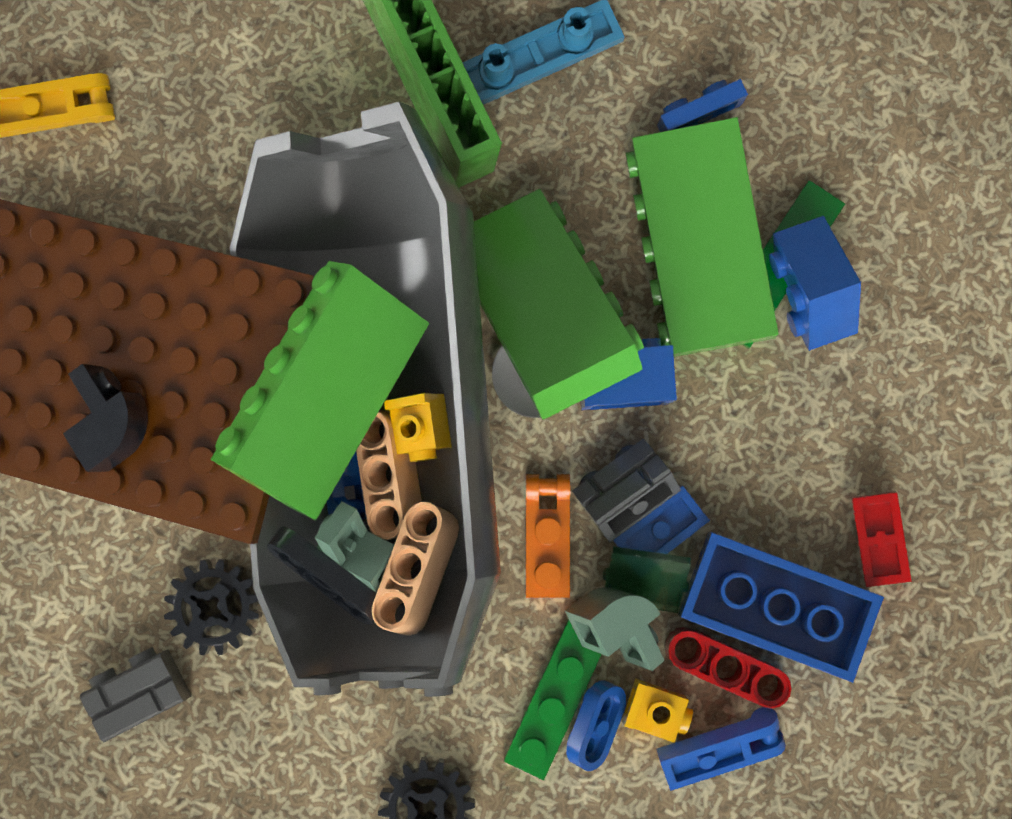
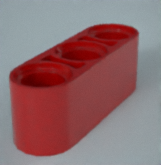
(746, 676)

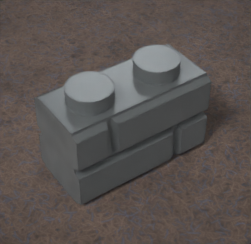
(626, 489)
(134, 695)

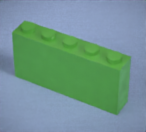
(438, 85)
(702, 237)
(550, 305)
(320, 389)

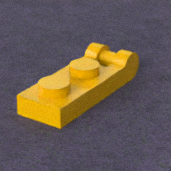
(54, 104)

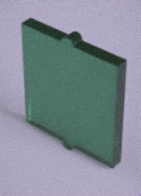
(649, 575)

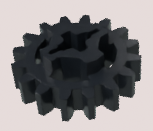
(195, 596)
(439, 792)

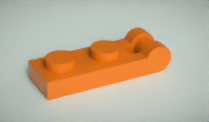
(548, 538)

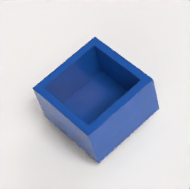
(648, 387)

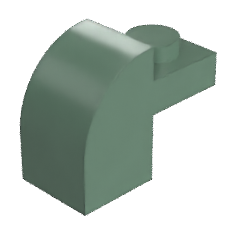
(351, 546)
(616, 620)

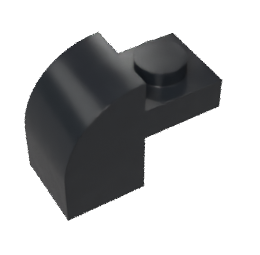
(115, 424)

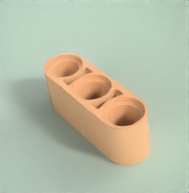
(379, 495)
(397, 584)

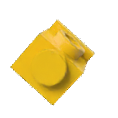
(419, 425)
(642, 703)

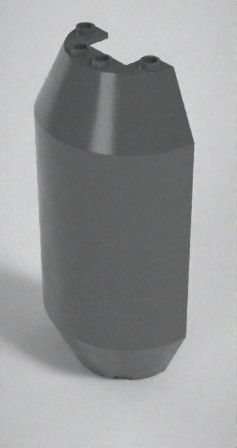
(401, 220)

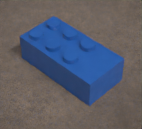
(780, 606)

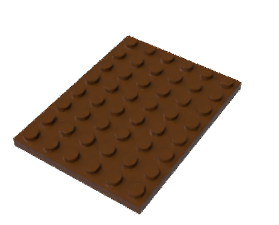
(169, 325)

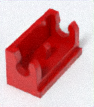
(881, 539)

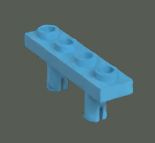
(544, 51)

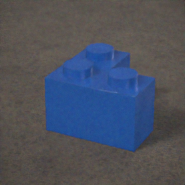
(819, 282)

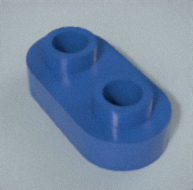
(596, 725)

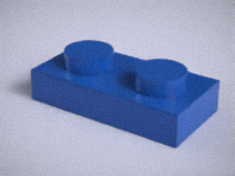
(716, 101)
(665, 526)

